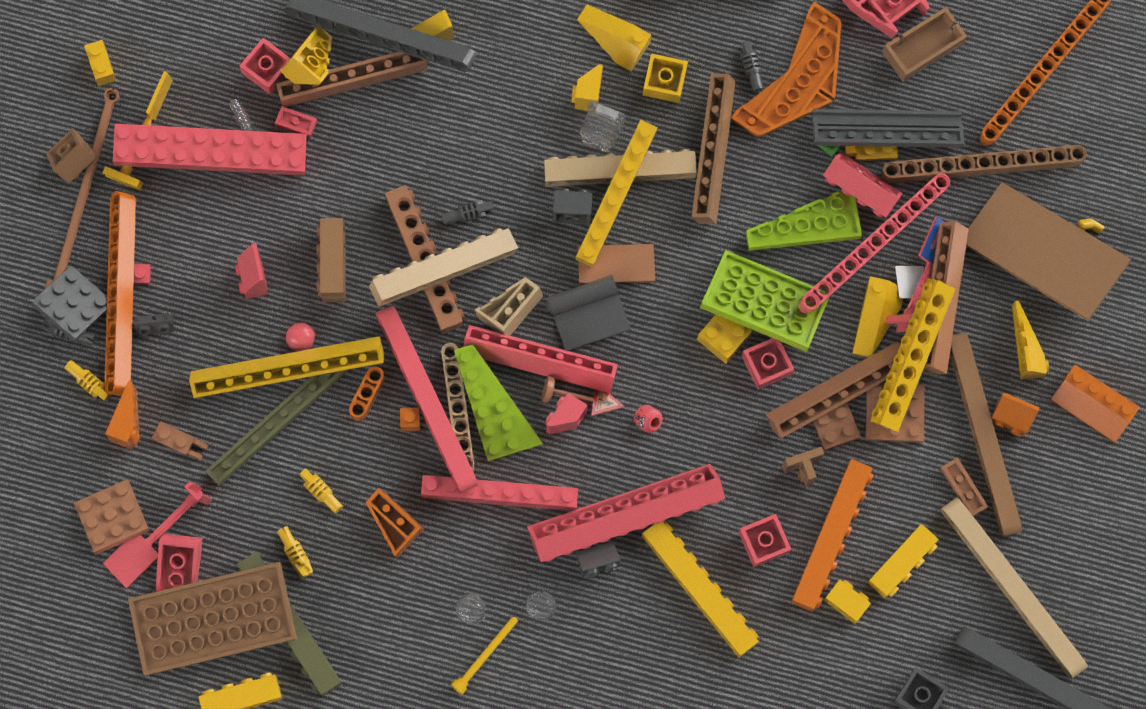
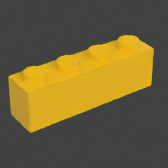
(902, 561)
(243, 696)

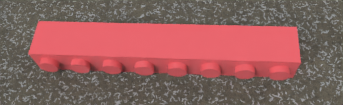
(542, 359)
(501, 493)

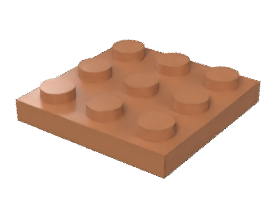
(912, 425)
(111, 516)

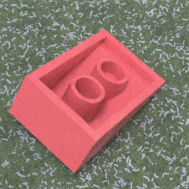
(251, 273)
(178, 561)

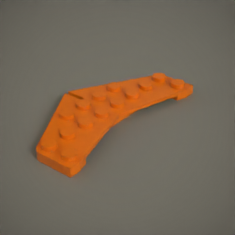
(797, 91)

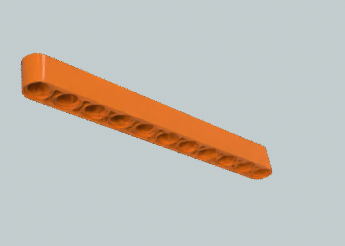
(1040, 73)
(120, 292)

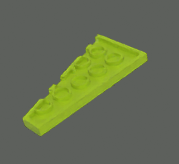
(817, 222)

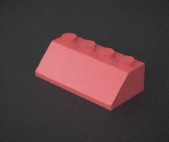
(862, 184)

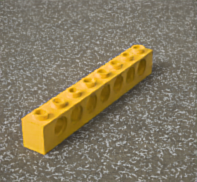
(920, 351)

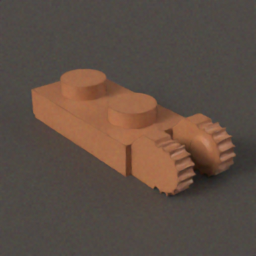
(177, 440)

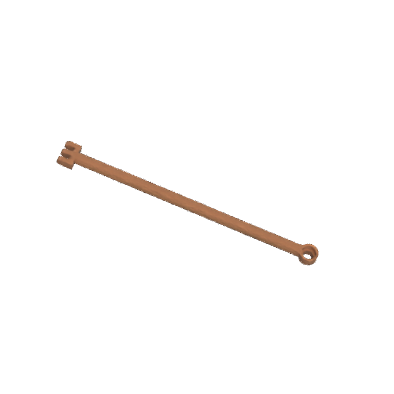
(86, 184)

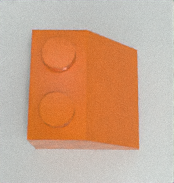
(1014, 414)

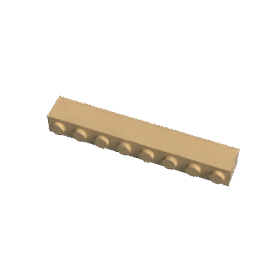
(601, 170)
(443, 267)

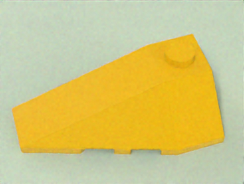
(617, 37)
(310, 60)
(879, 302)
(1030, 354)

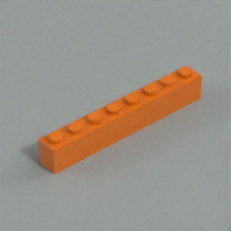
(831, 535)

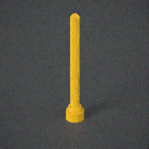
(461, 683)

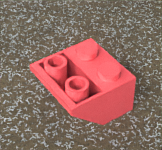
(567, 416)

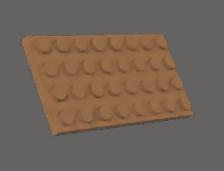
(212, 619)

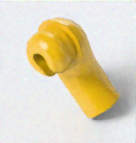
(1091, 224)

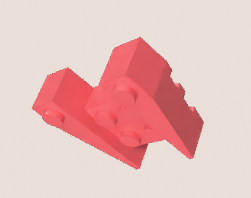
(885, 13)

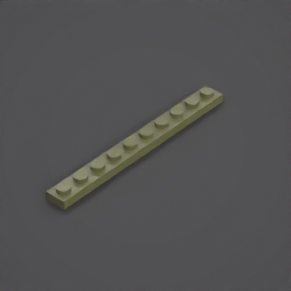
(271, 425)

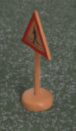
(602, 401)

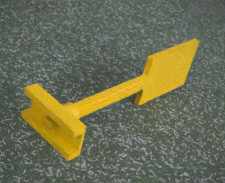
(123, 176)

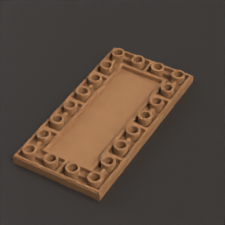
(1045, 251)

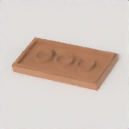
(623, 262)

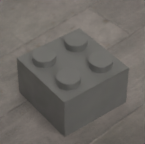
(572, 207)
(920, 692)

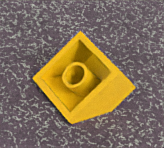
(587, 88)

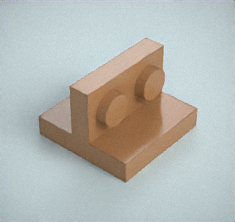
(804, 464)

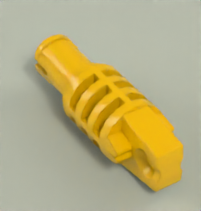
(87, 380)
(320, 490)
(295, 553)

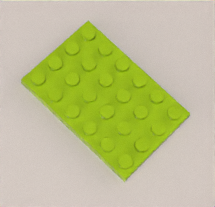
(762, 301)

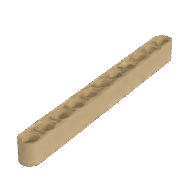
(1014, 588)

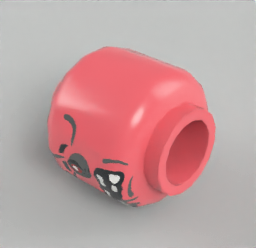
(648, 418)

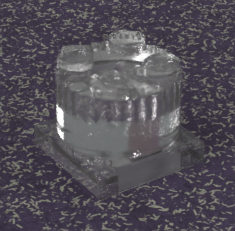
(602, 126)

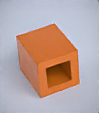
(410, 419)

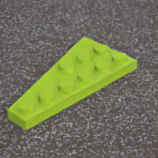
(496, 415)

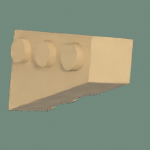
(511, 307)

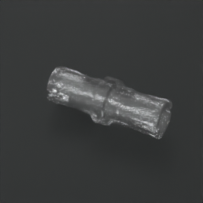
(242, 117)

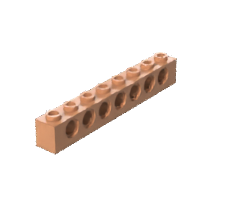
(395, 199)

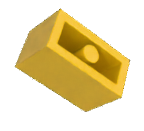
(100, 63)
(847, 601)

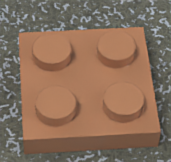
(836, 427)

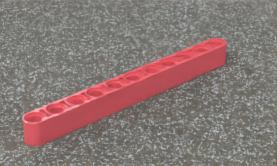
(869, 249)
(426, 399)

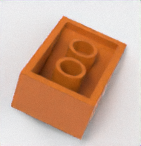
(125, 421)

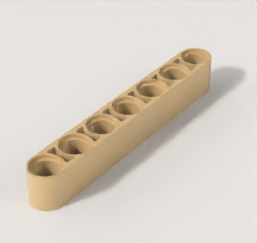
(458, 399)

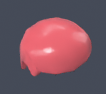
(300, 337)

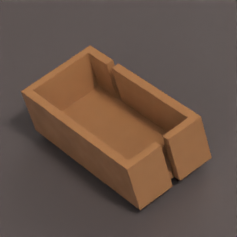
(924, 44)
(332, 260)

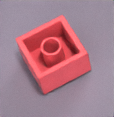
(264, 66)
(767, 363)
(764, 540)

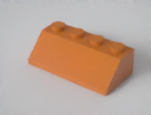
(1095, 403)

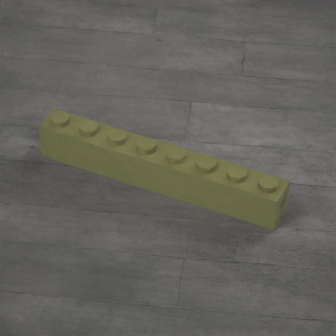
(304, 648)

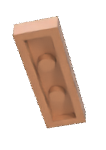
(964, 486)

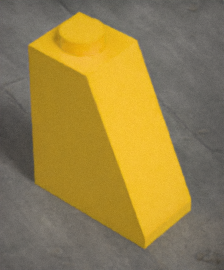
(437, 26)

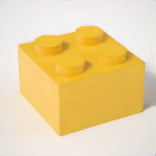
(665, 78)
(723, 337)

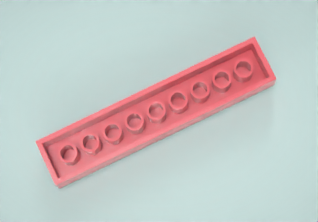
(209, 149)
(626, 512)

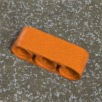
(366, 384)

